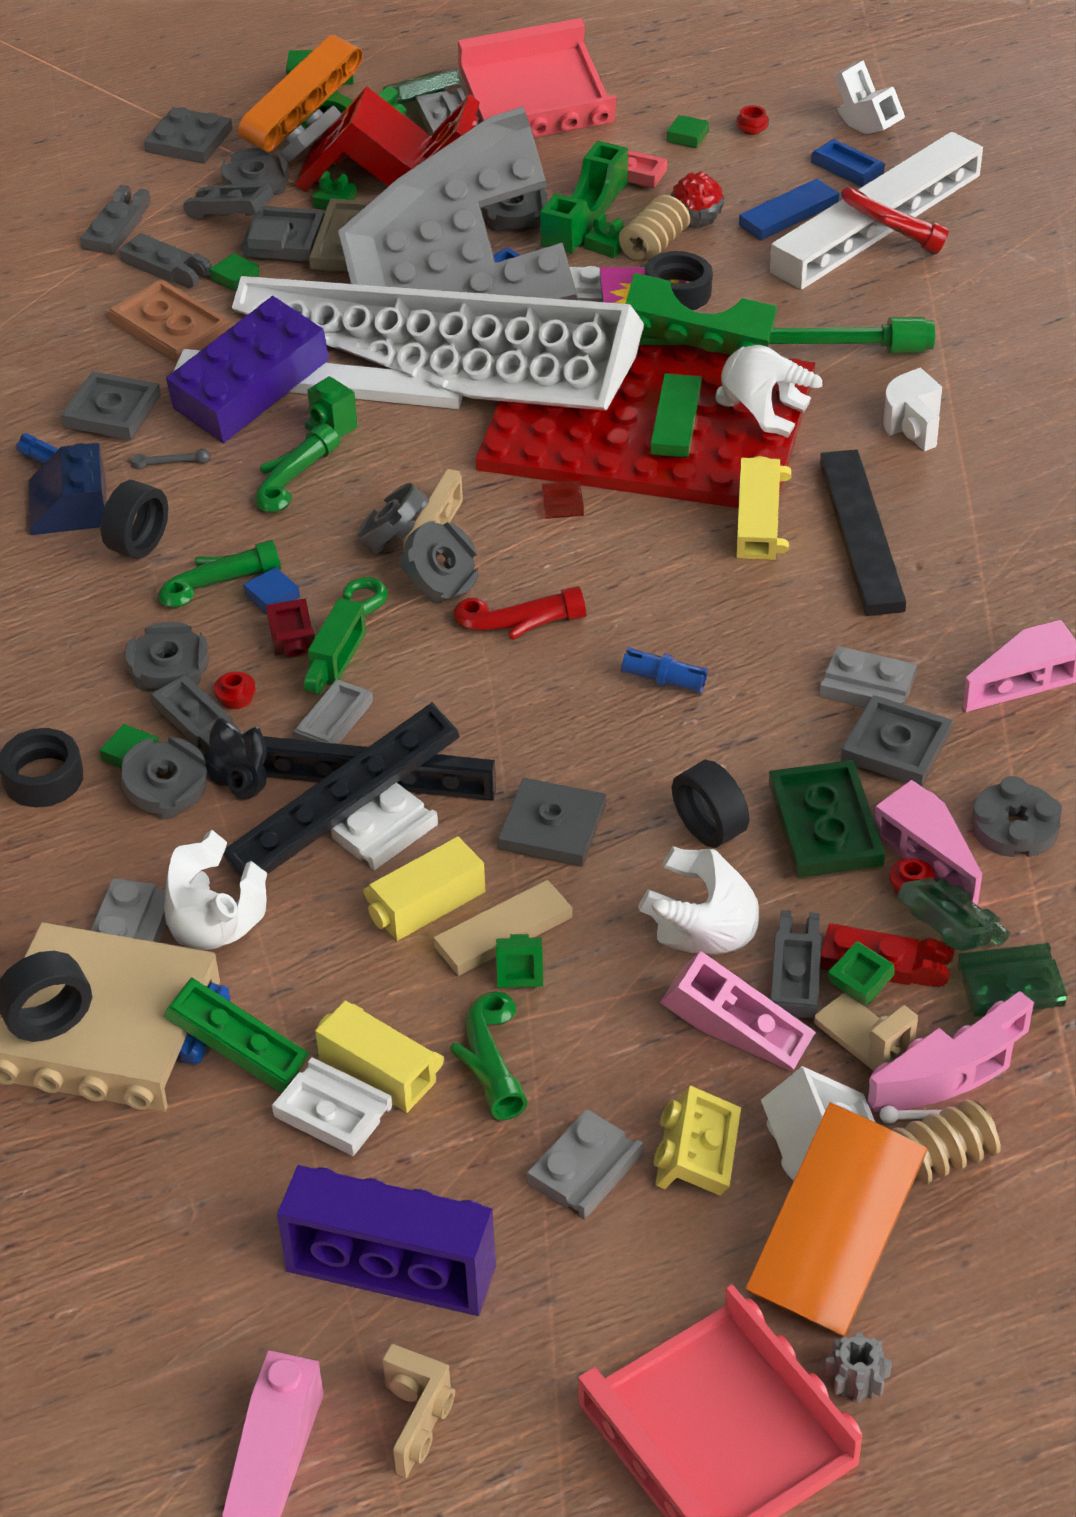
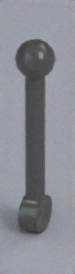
(140, 461)

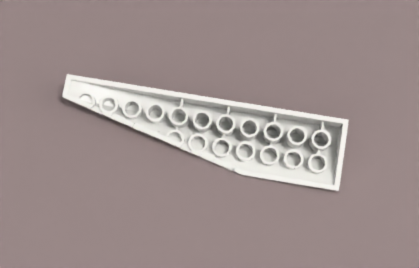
(471, 341)

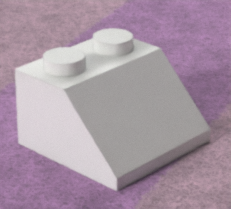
(798, 1107)

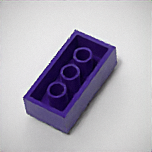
(247, 369)
(388, 1239)

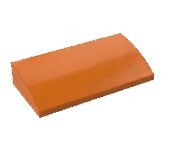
(836, 1219)

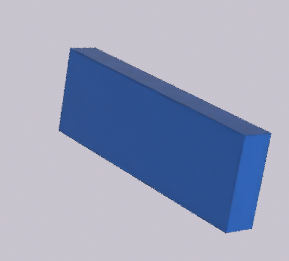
(788, 209)

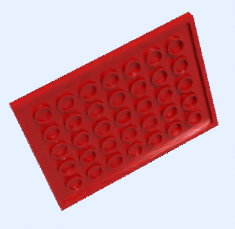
(614, 444)

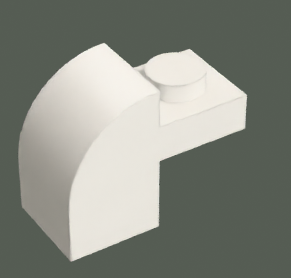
(863, 106)
(913, 408)

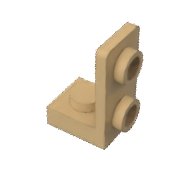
(866, 1035)
(420, 1379)

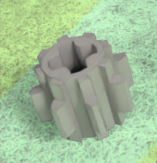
(858, 1367)

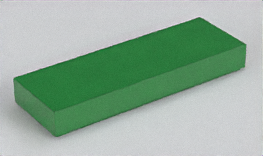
(676, 415)
(236, 1034)

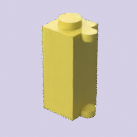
(759, 508)
(426, 889)
(377, 1055)

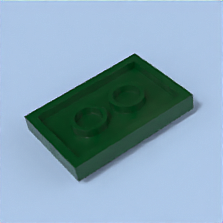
(826, 818)

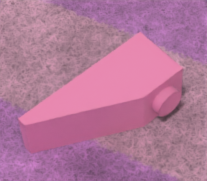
(1026, 665)
(922, 828)
(736, 1012)
(274, 1435)

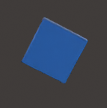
(271, 588)

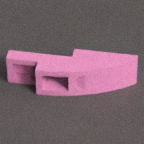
(947, 1067)

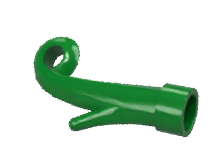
(271, 495)
(209, 570)
(502, 1091)

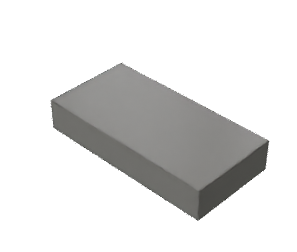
(334, 713)

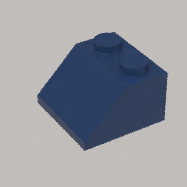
(68, 491)

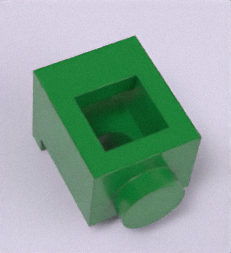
(332, 404)

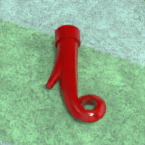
(929, 235)
(521, 617)

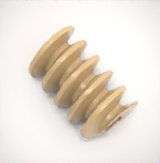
(654, 228)
(951, 1136)

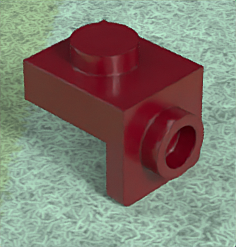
(290, 627)

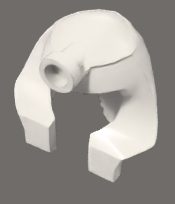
(750, 379)
(201, 916)
(720, 923)

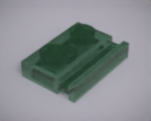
(426, 83)
(1003, 972)

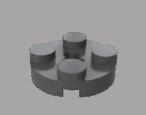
(256, 167)
(516, 212)
(393, 518)
(424, 570)
(147, 661)
(169, 795)
(1018, 799)

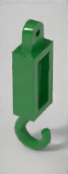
(341, 634)

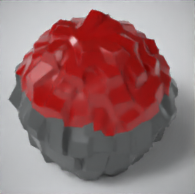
(701, 197)

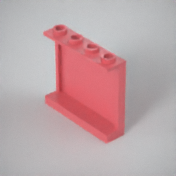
(537, 69)
(723, 1419)

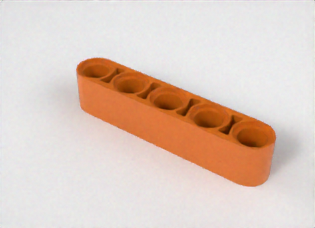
(300, 93)

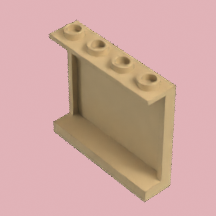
(123, 1042)

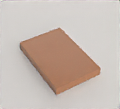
(168, 320)

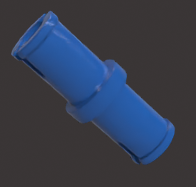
(664, 670)

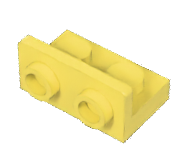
(698, 1141)

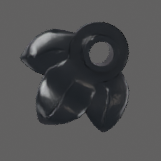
(236, 759)

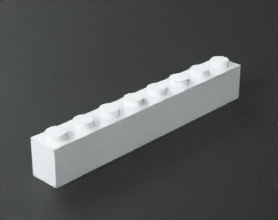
(844, 232)

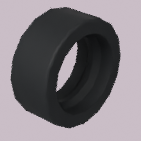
(686, 267)
(119, 513)
(46, 789)
(710, 803)
(57, 1014)

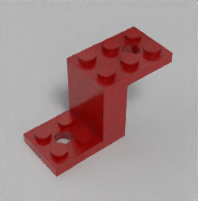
(382, 139)

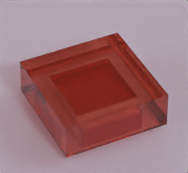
(562, 499)

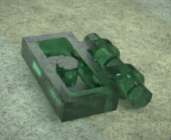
(952, 914)

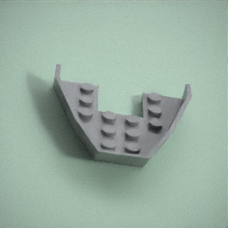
(432, 227)

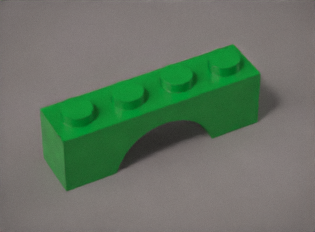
(600, 182)
(723, 332)

